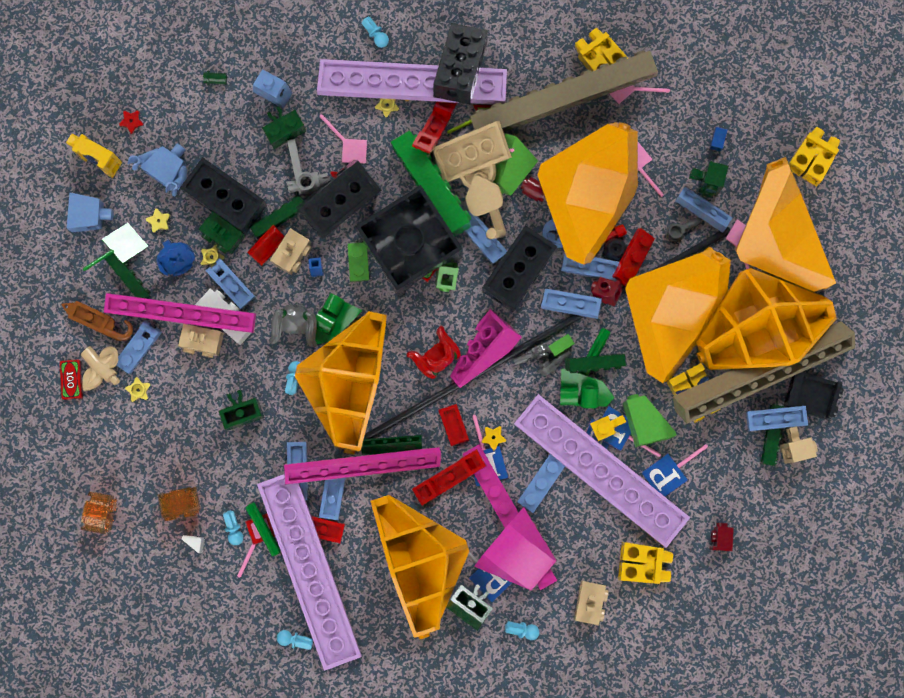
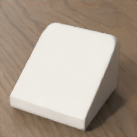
(195, 542)

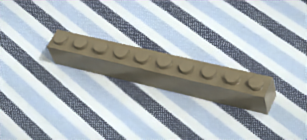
(569, 92)
(746, 381)

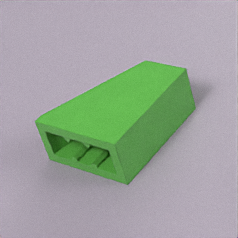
(514, 170)
(645, 421)

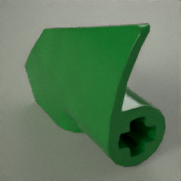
(334, 318)
(583, 391)

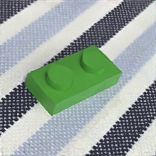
(358, 262)

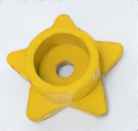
(493, 442)

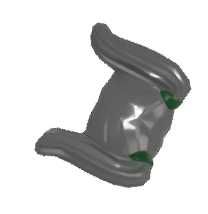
(294, 320)

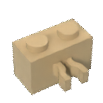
(291, 252)
(200, 340)
(797, 449)
(590, 603)

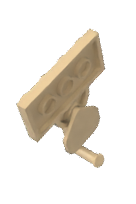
(473, 161)

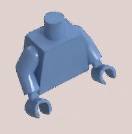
(163, 166)

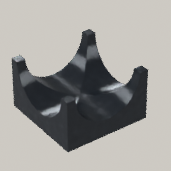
(409, 239)

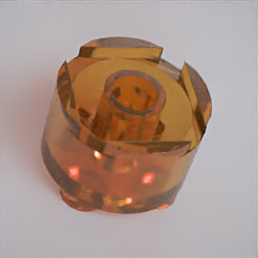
(179, 502)
(98, 512)

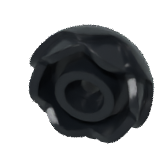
(609, 251)

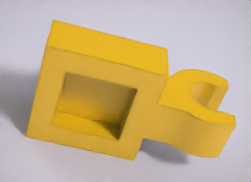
(604, 427)

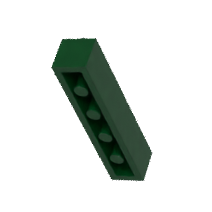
(277, 217)
(128, 277)
(595, 363)
(771, 443)
(391, 445)

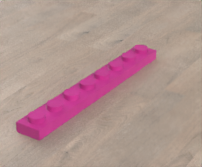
(180, 313)
(362, 465)
(502, 503)

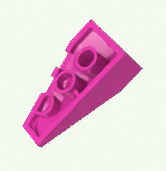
(491, 343)

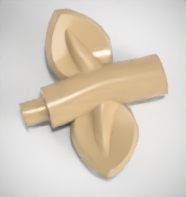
(100, 367)

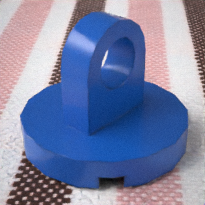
(175, 258)

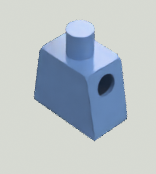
(270, 87)
(86, 213)

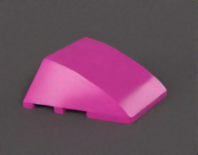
(518, 553)

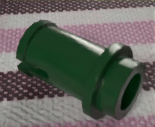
(214, 78)

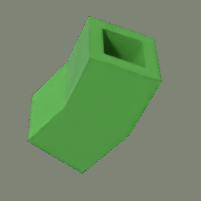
(561, 345)

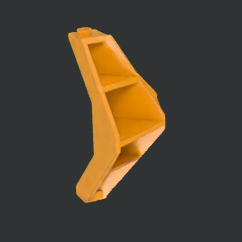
(591, 188)
(782, 234)
(674, 307)
(763, 324)
(344, 379)
(421, 561)

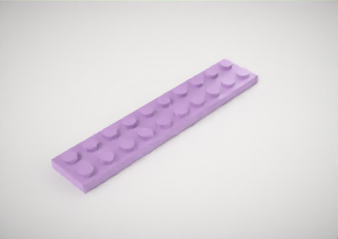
(400, 81)
(602, 471)
(309, 572)

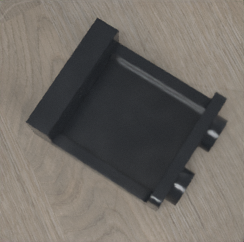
(815, 393)

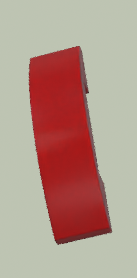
(434, 127)
(449, 477)

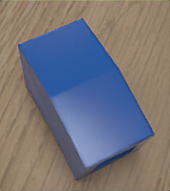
(718, 139)
(316, 267)

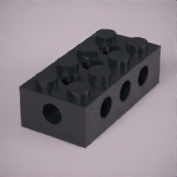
(460, 63)
(223, 184)
(350, 202)
(516, 256)

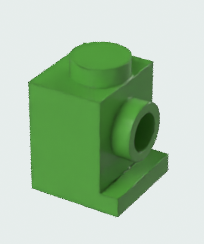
(449, 283)

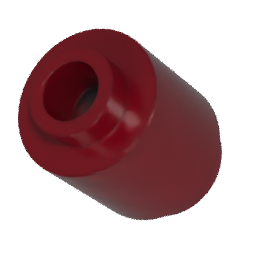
(533, 189)

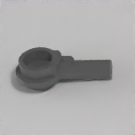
(676, 232)
(539, 352)
(547, 367)

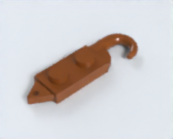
(96, 320)

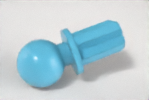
(380, 38)
(292, 384)
(235, 536)
(531, 631)
(285, 638)

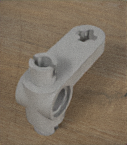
(300, 176)

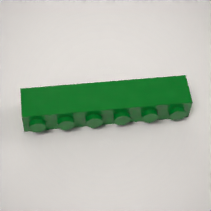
(428, 176)

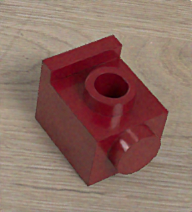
(607, 290)
(722, 537)

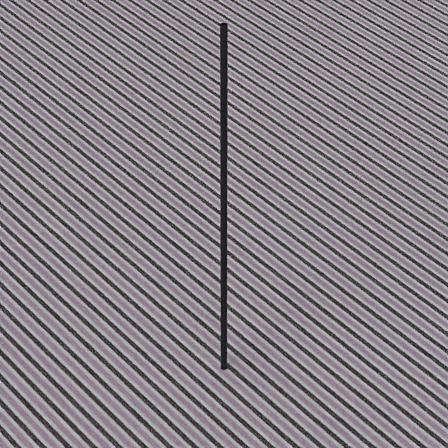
(526, 345)

